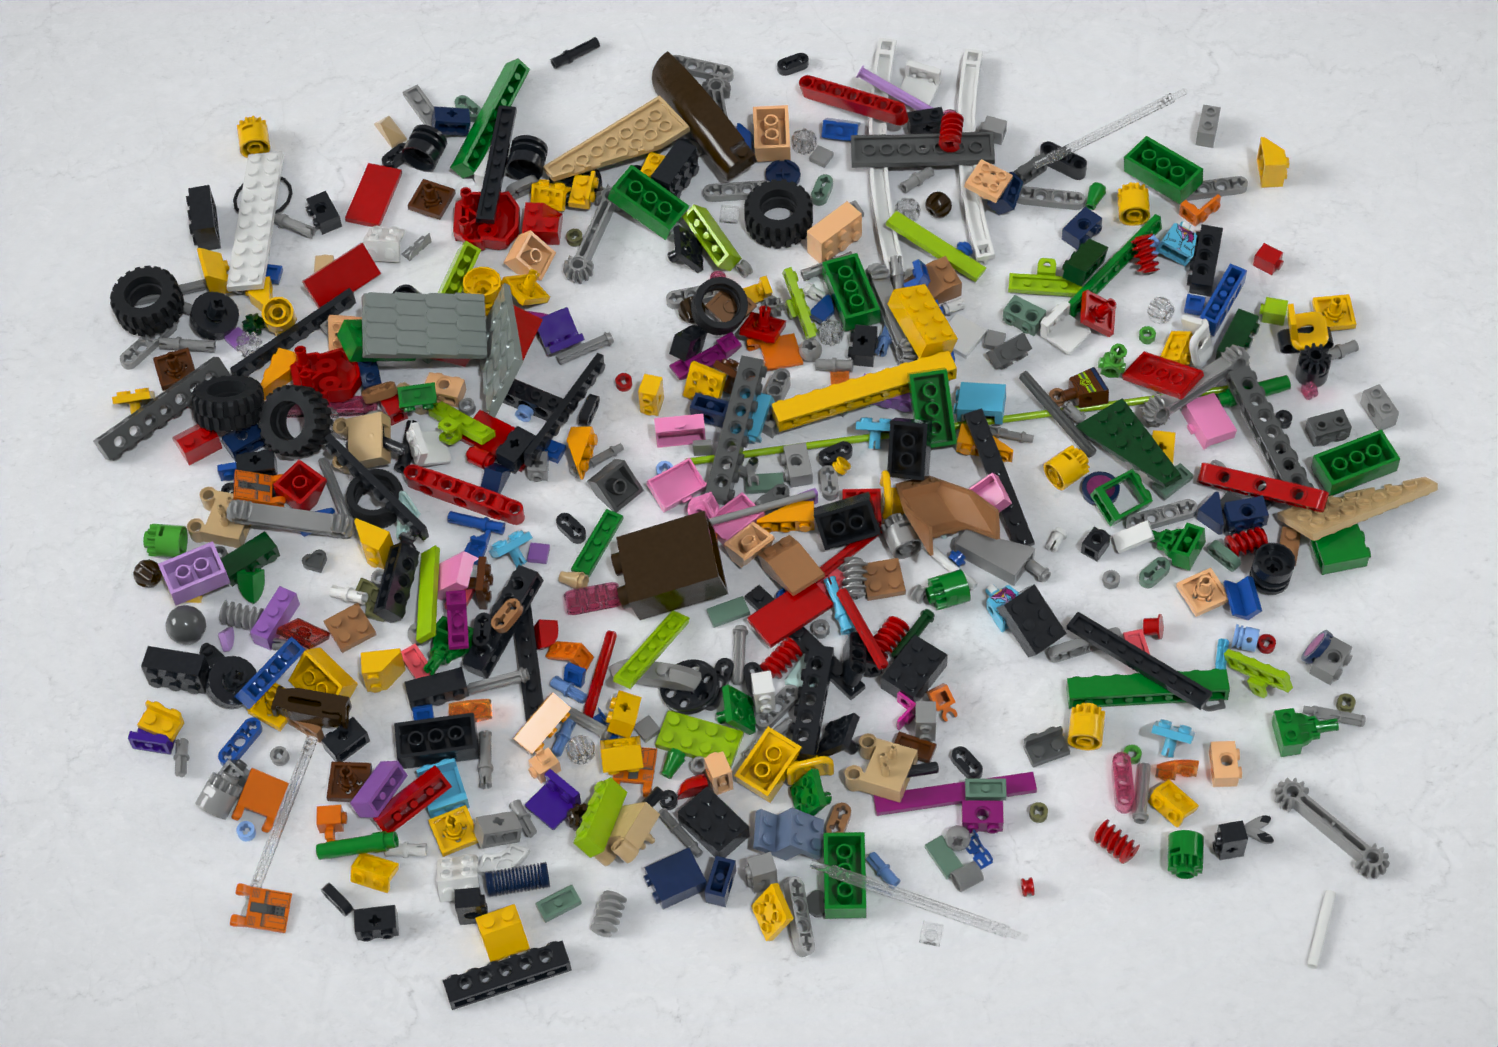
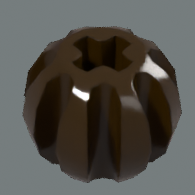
(938, 204)
(685, 310)
(147, 573)
(574, 815)

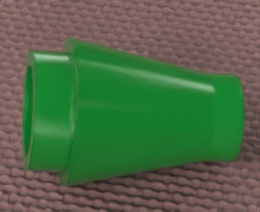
(1095, 195)
(673, 762)

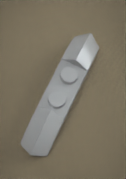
(665, 676)

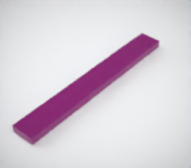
(949, 794)

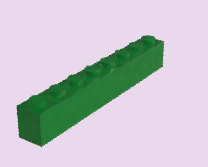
(482, 131)
(1138, 689)

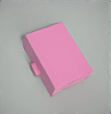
(1208, 420)
(679, 430)
(676, 485)
(992, 491)
(730, 528)
(455, 573)

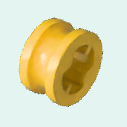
(841, 465)

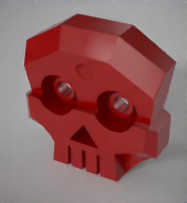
(501, 232)
(327, 373)

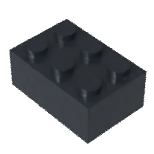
(677, 168)
(203, 217)
(909, 448)
(847, 521)
(1031, 620)
(175, 670)
(914, 670)
(713, 823)

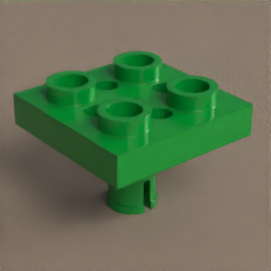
(737, 710)
(809, 793)

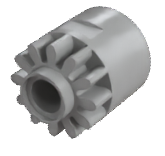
(901, 536)
(219, 794)

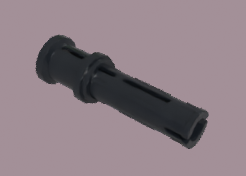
(404, 461)

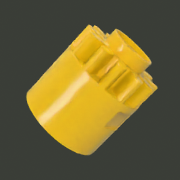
(253, 136)
(1133, 204)
(278, 315)
(1066, 467)
(1086, 727)

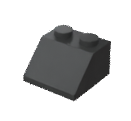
(615, 485)

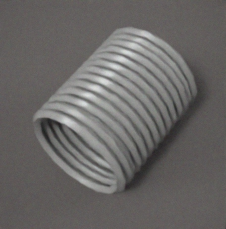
(967, 876)

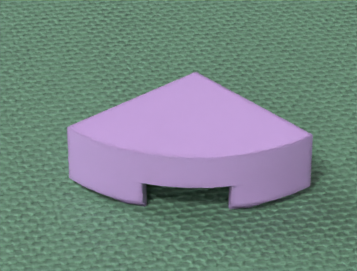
(227, 639)

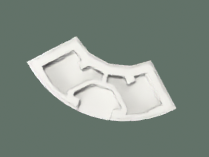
(510, 857)

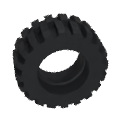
(778, 195)
(139, 284)
(227, 403)
(274, 420)

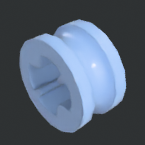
(524, 413)
(661, 465)
(247, 837)

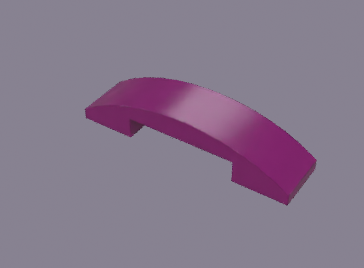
(724, 348)
(457, 620)

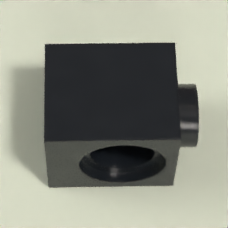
(1094, 550)

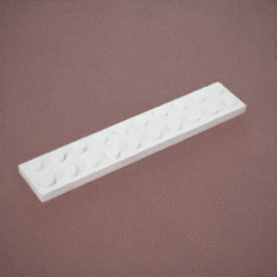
(255, 221)

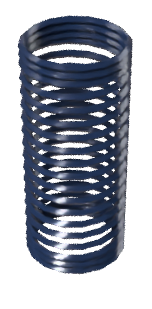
(494, 890)

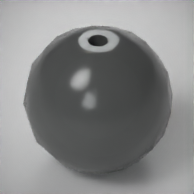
(185, 625)

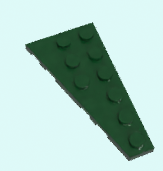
(1126, 438)

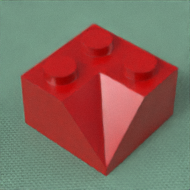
(543, 222)
(300, 486)

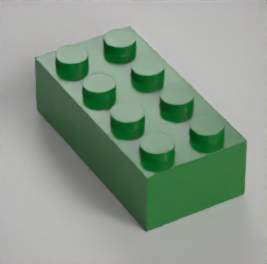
(1163, 170)
(648, 202)
(851, 291)
(351, 340)
(932, 402)
(1355, 463)
(847, 852)

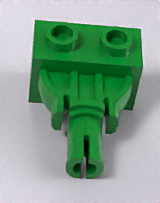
(1181, 544)
(440, 652)
(1298, 730)

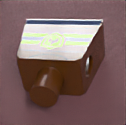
(1087, 389)

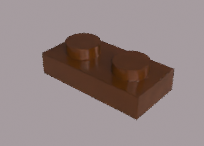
(925, 748)

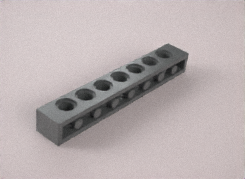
(747, 367)
(1246, 377)
(105, 442)

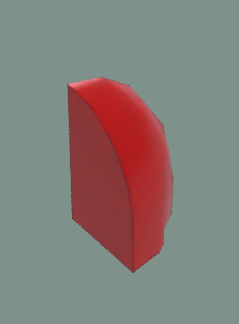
(546, 633)
(692, 786)

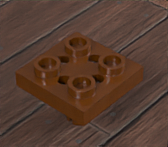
(432, 195)
(174, 365)
(729, 367)
(482, 583)
(347, 776)

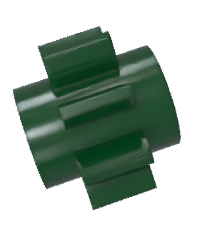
(253, 323)

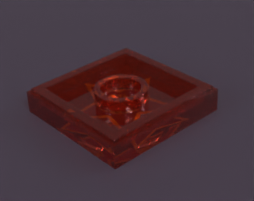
(304, 633)

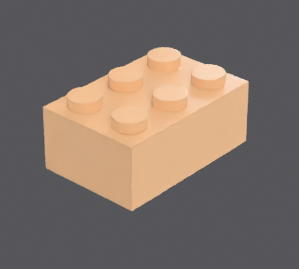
(771, 133)
(834, 233)

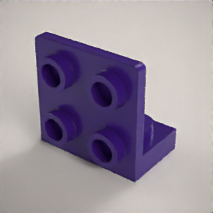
(558, 331)
(149, 742)
(553, 800)

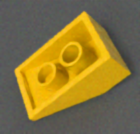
(767, 764)

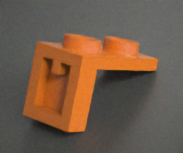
(1194, 215)
(572, 652)

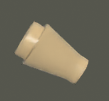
(574, 579)

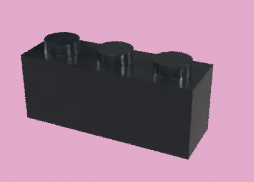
(437, 688)

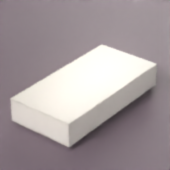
(1133, 537)

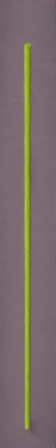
(885, 435)

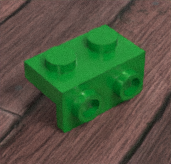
(417, 397)

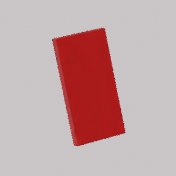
(373, 195)
(347, 271)
(1162, 375)
(501, 432)
(789, 614)

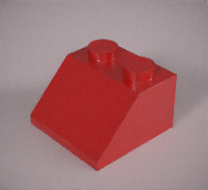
(197, 443)

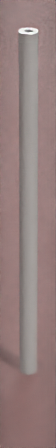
(762, 507)

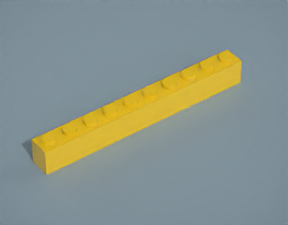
(855, 392)

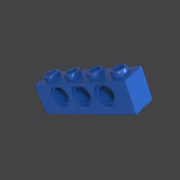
(1223, 297)
(270, 673)

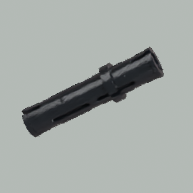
(569, 55)

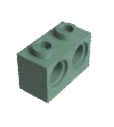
(1023, 315)

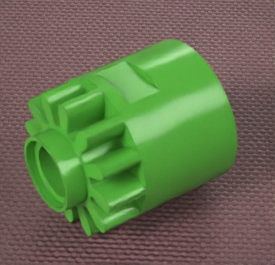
(166, 540)

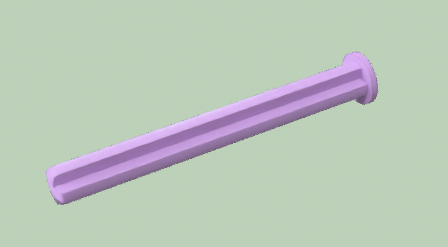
(892, 89)

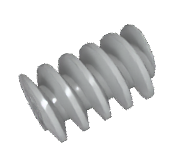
(854, 577)
(238, 616)
(606, 913)

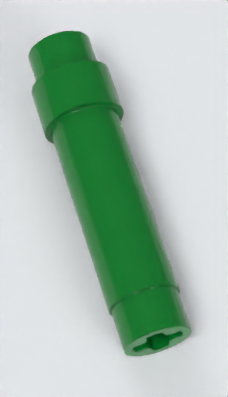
(1271, 387)
(375, 843)

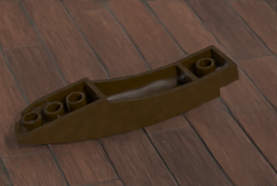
(703, 116)

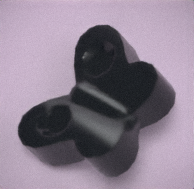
(408, 539)

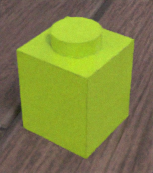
(1274, 311)

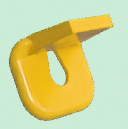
(1314, 319)
(892, 500)
(799, 768)

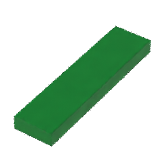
(597, 542)

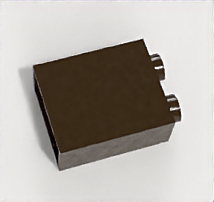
(669, 566)

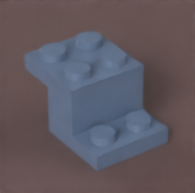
(788, 834)

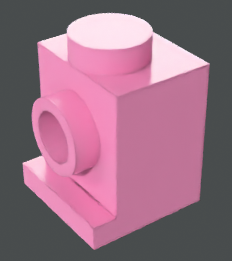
(703, 503)

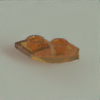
(481, 707)
(1169, 769)

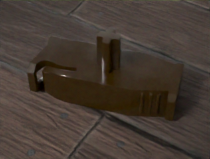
(312, 707)

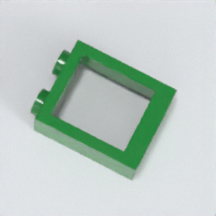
(1107, 507)

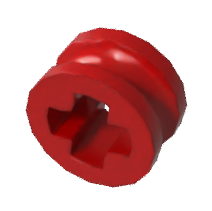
(623, 387)
(1260, 645)
(1027, 887)

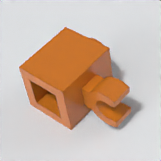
(943, 699)
(331, 820)

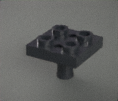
(687, 249)
(839, 736)

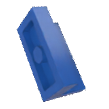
(839, 129)
(1243, 598)

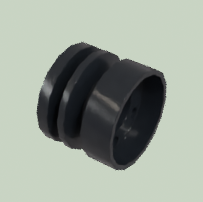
(424, 148)
(527, 157)
(1272, 568)

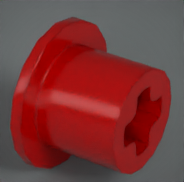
(1153, 626)

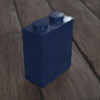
(675, 878)

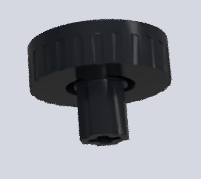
(218, 308)
(231, 667)

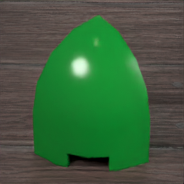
(251, 584)

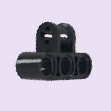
(857, 661)

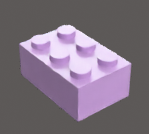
(194, 573)

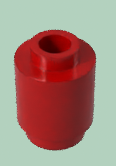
(479, 457)

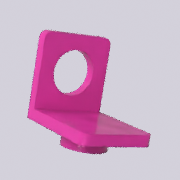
(909, 714)

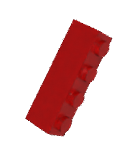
(412, 799)

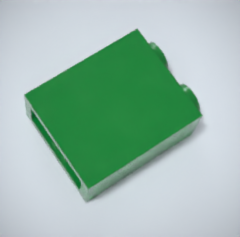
(1341, 550)

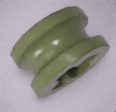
(574, 242)
(1347, 698)
(1039, 807)

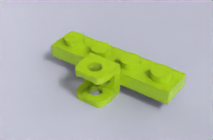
(1043, 283)
(797, 305)
(456, 423)
(1260, 674)

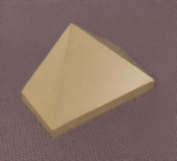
(390, 131)

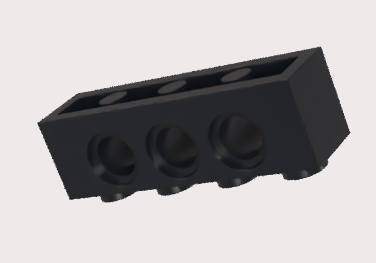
(1205, 260)
(538, 400)
(396, 582)

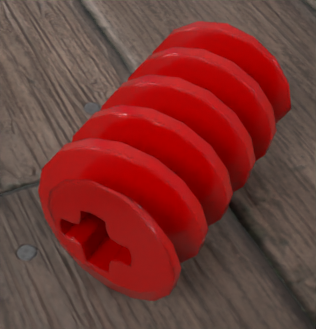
(951, 132)
(1145, 253)
(1246, 540)
(891, 633)
(782, 657)
(1115, 843)

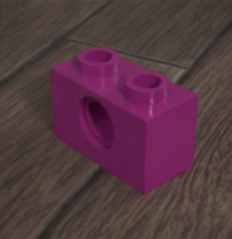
(990, 809)

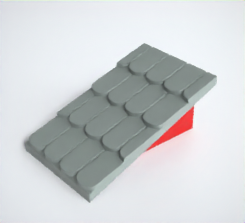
(424, 326)
(508, 341)

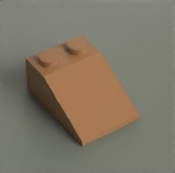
(943, 280)
(790, 565)

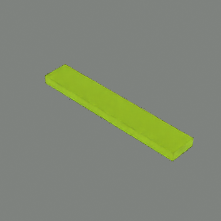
(935, 246)
(428, 594)
(651, 649)

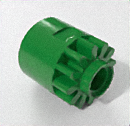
(948, 590)
(1185, 853)

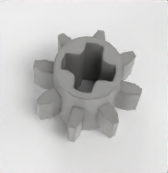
(775, 305)

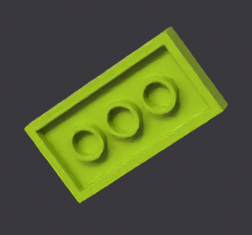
(698, 737)

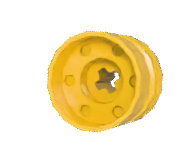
(483, 281)

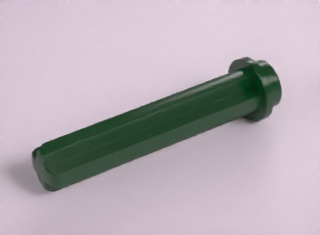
(919, 626)

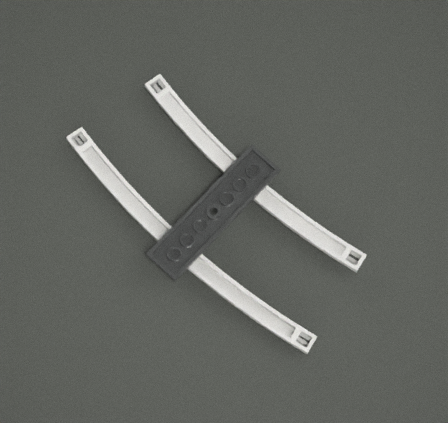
(884, 151)

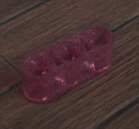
(592, 598)
(1121, 791)

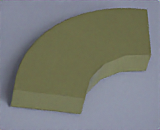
(372, 590)

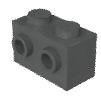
(1006, 352)
(1328, 427)

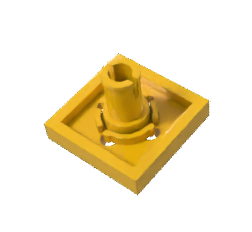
(526, 288)
(1333, 308)
(713, 380)
(133, 399)
(261, 710)
(450, 826)
(772, 912)

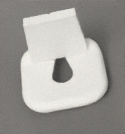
(1201, 335)

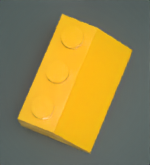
(322, 674)

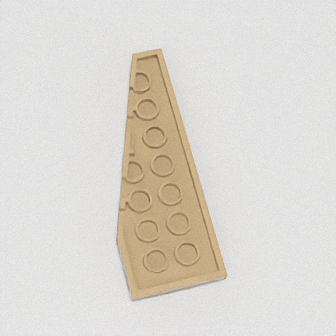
(636, 134)
(1354, 507)

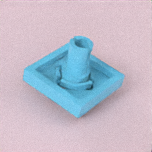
(875, 429)
(512, 547)
(1172, 735)

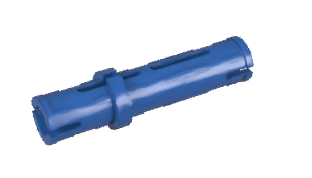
(475, 522)

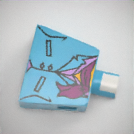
(1178, 243)
(995, 599)

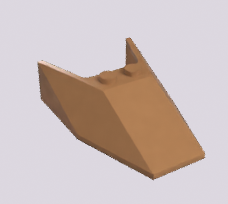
(945, 508)

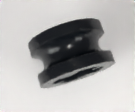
(1286, 414)
(672, 804)

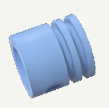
(1241, 635)

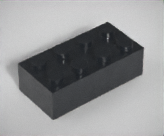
(436, 739)

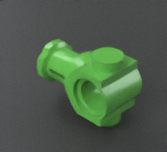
(1113, 362)

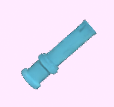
(845, 623)

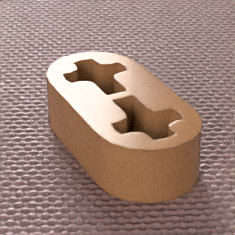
(379, 392)
(506, 615)
(834, 818)

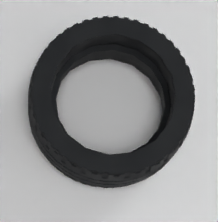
(728, 286)
(380, 517)

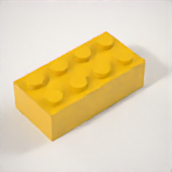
(922, 320)

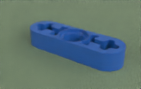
(241, 733)

